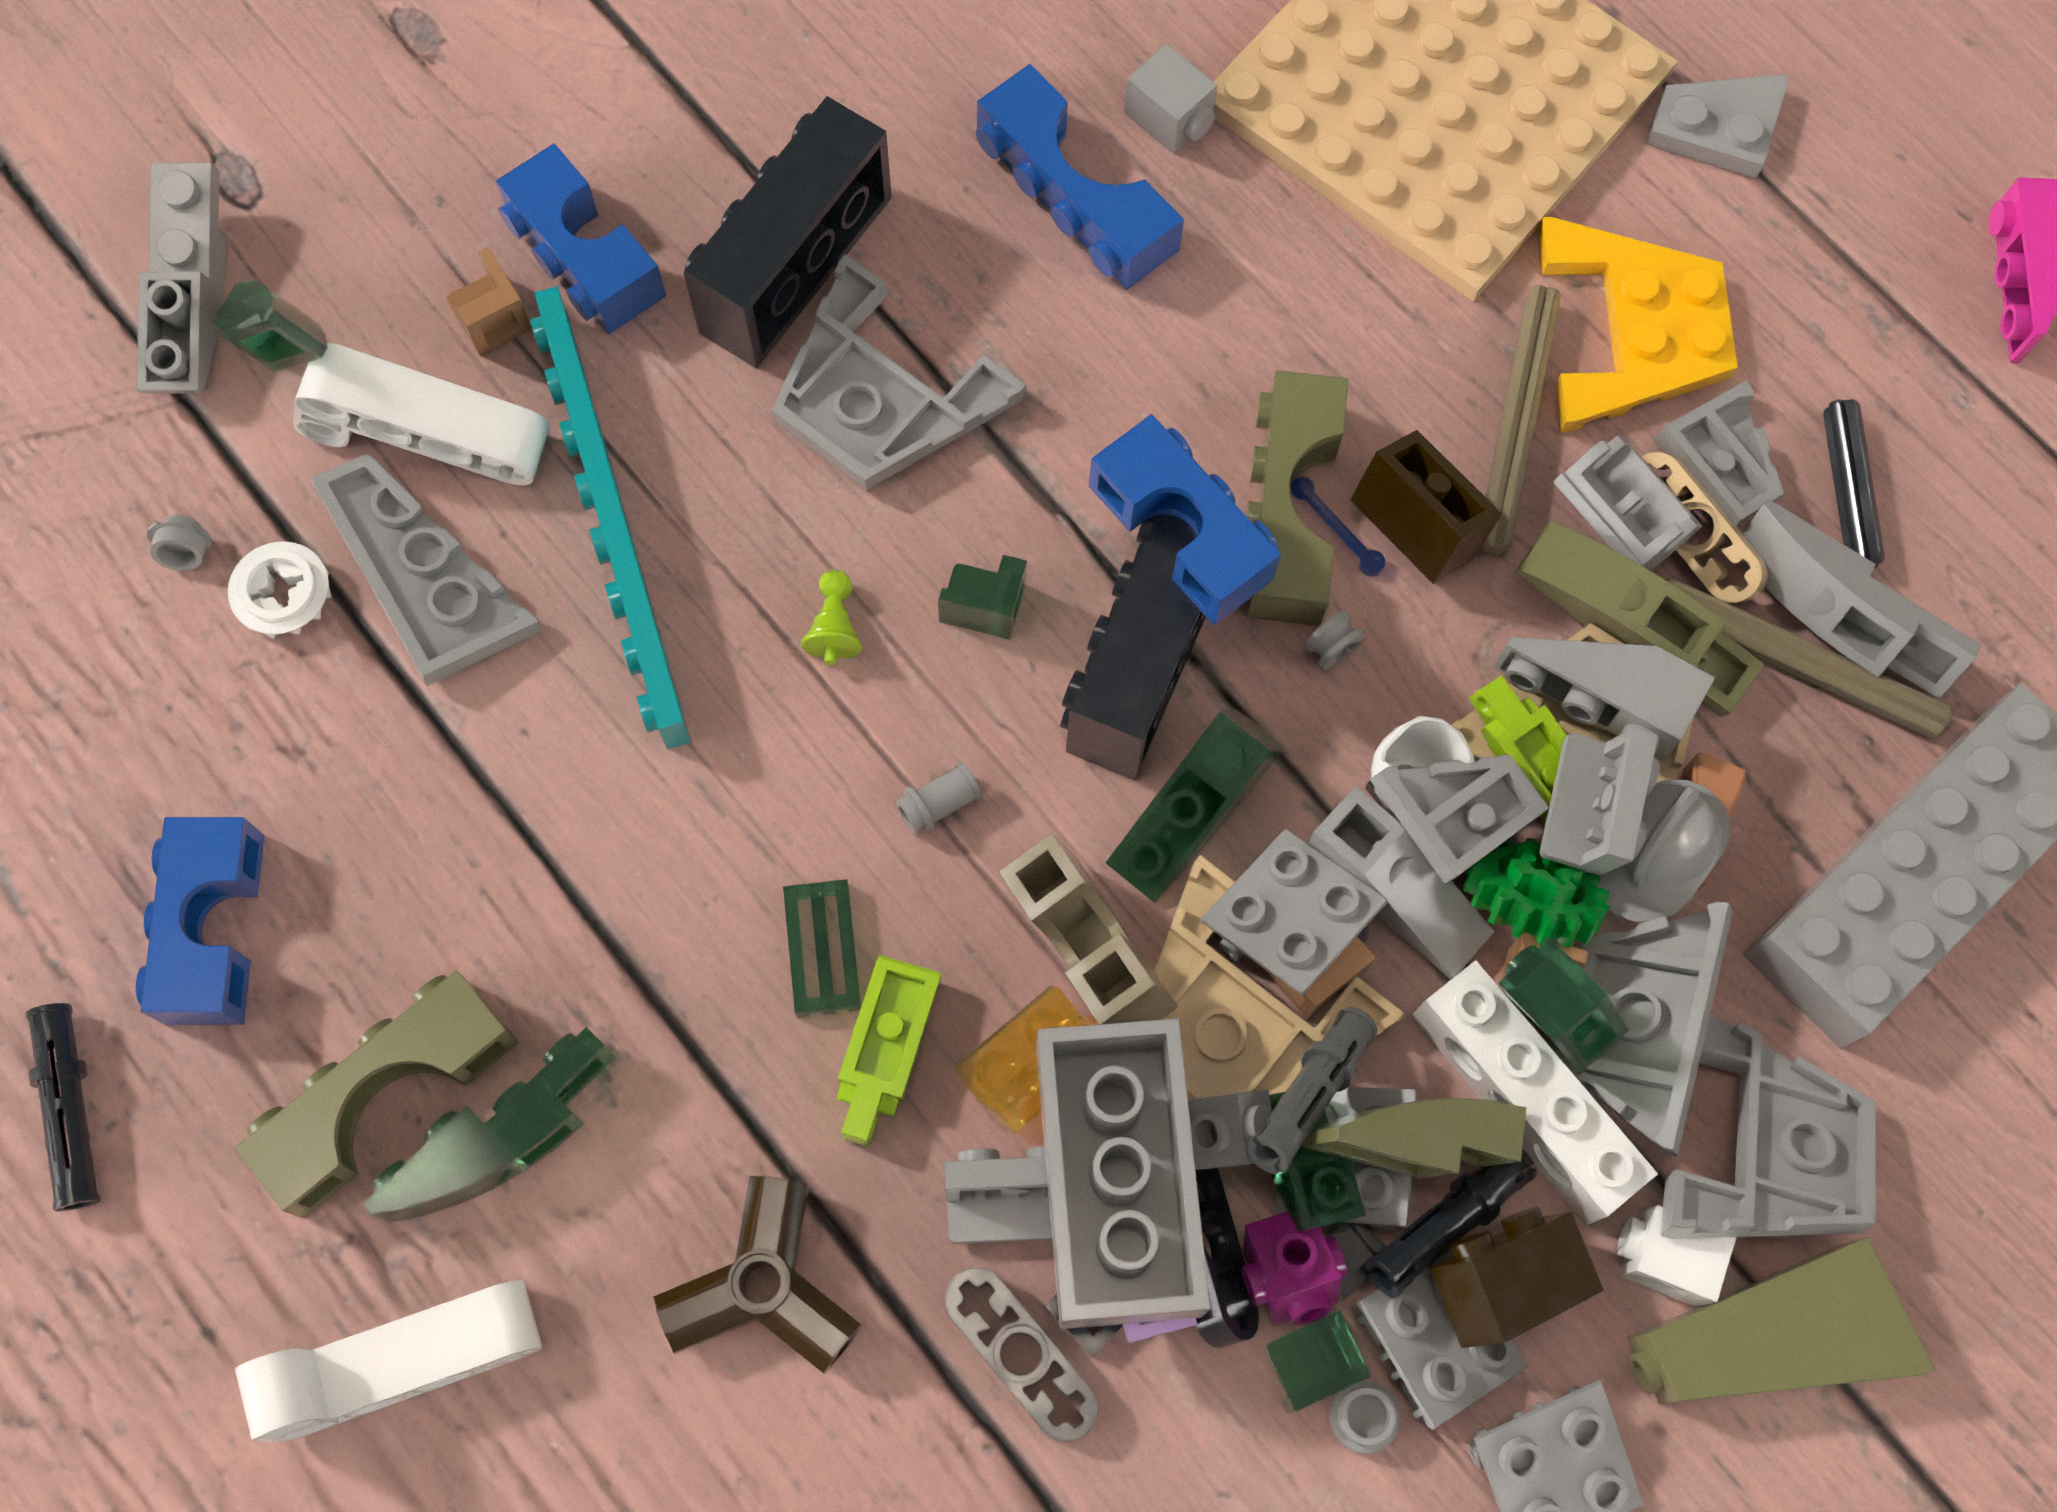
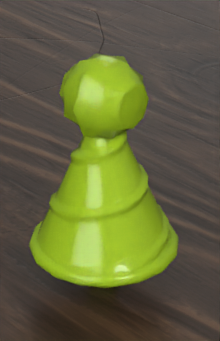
(832, 629)

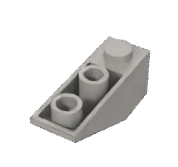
(1610, 684)
(1420, 905)

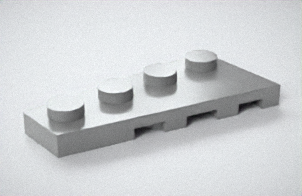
(425, 583)

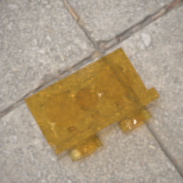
(1004, 1066)

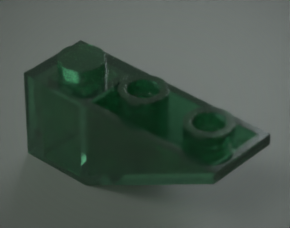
(1194, 802)

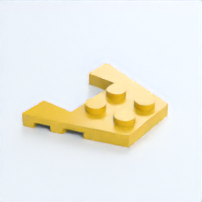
(1663, 317)

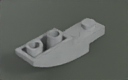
(183, 280)
(1851, 611)

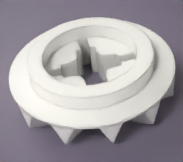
(254, 580)

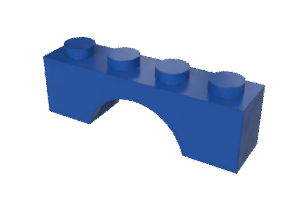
(1121, 225)

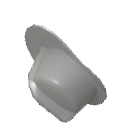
(1681, 847)

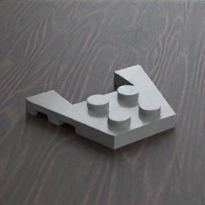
(863, 406)
(1798, 1152)

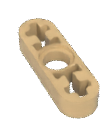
(1741, 550)

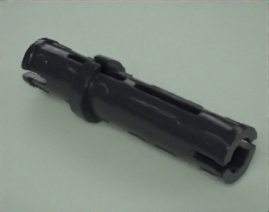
(75, 1181)
(1471, 1202)

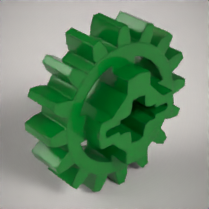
(1537, 894)

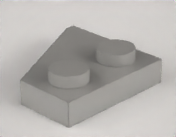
(1720, 121)
(1726, 453)
(1460, 808)

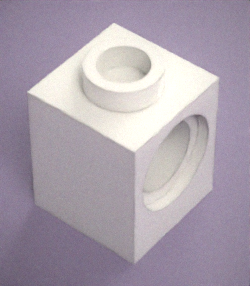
(1679, 1268)

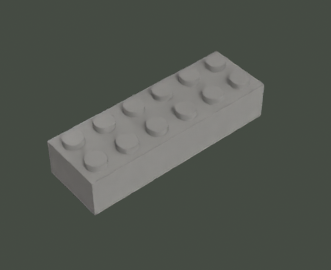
(1920, 873)

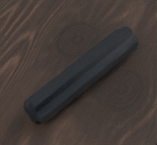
(1853, 479)

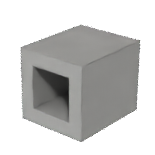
(1171, 99)

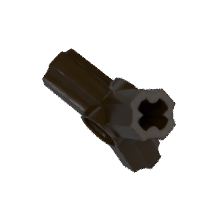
(796, 1314)

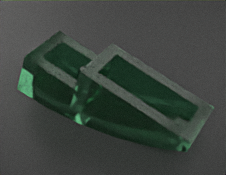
(269, 327)

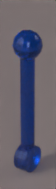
(1371, 561)

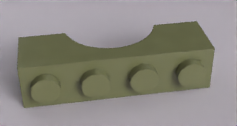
(1303, 430)
(308, 1146)

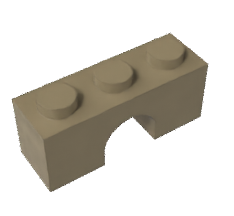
(1087, 934)

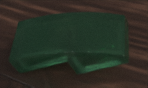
(1318, 1186)

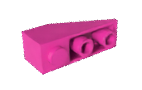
(2026, 261)

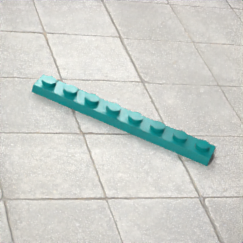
(613, 538)

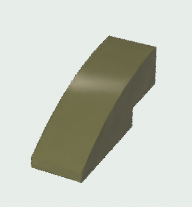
(1426, 1136)

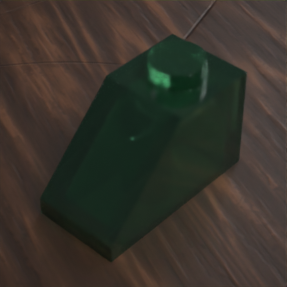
(1563, 1003)

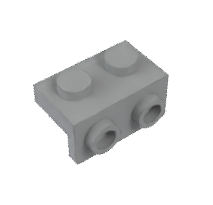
(1600, 801)
(997, 1197)

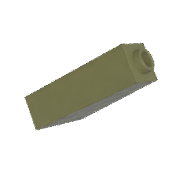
(1792, 1330)

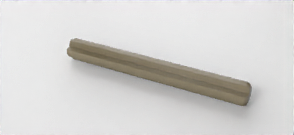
(1520, 414)
(1827, 668)

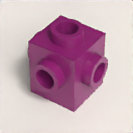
(1291, 1270)

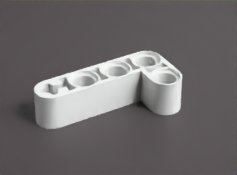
(418, 413)
(318, 1388)

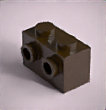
(1425, 506)
(1516, 1278)

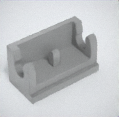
(1627, 503)

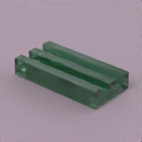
(827, 1002)

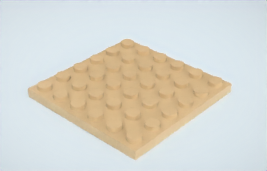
(1441, 115)

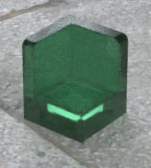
(984, 598)
(1316, 1361)

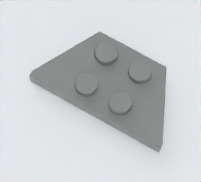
(1664, 991)

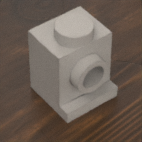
(1225, 1126)

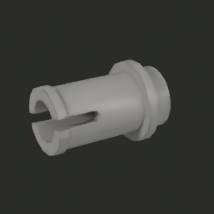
(937, 799)

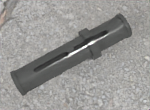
(1326, 1069)

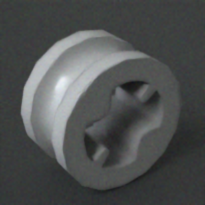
(1334, 640)

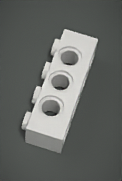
(1512, 1064)

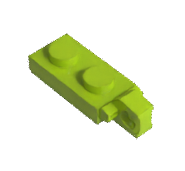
(1523, 732)
(885, 1044)

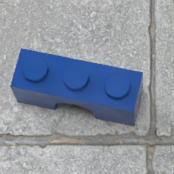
(605, 275)
(1155, 474)
(197, 868)

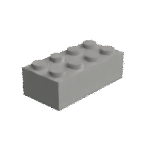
(1121, 1174)

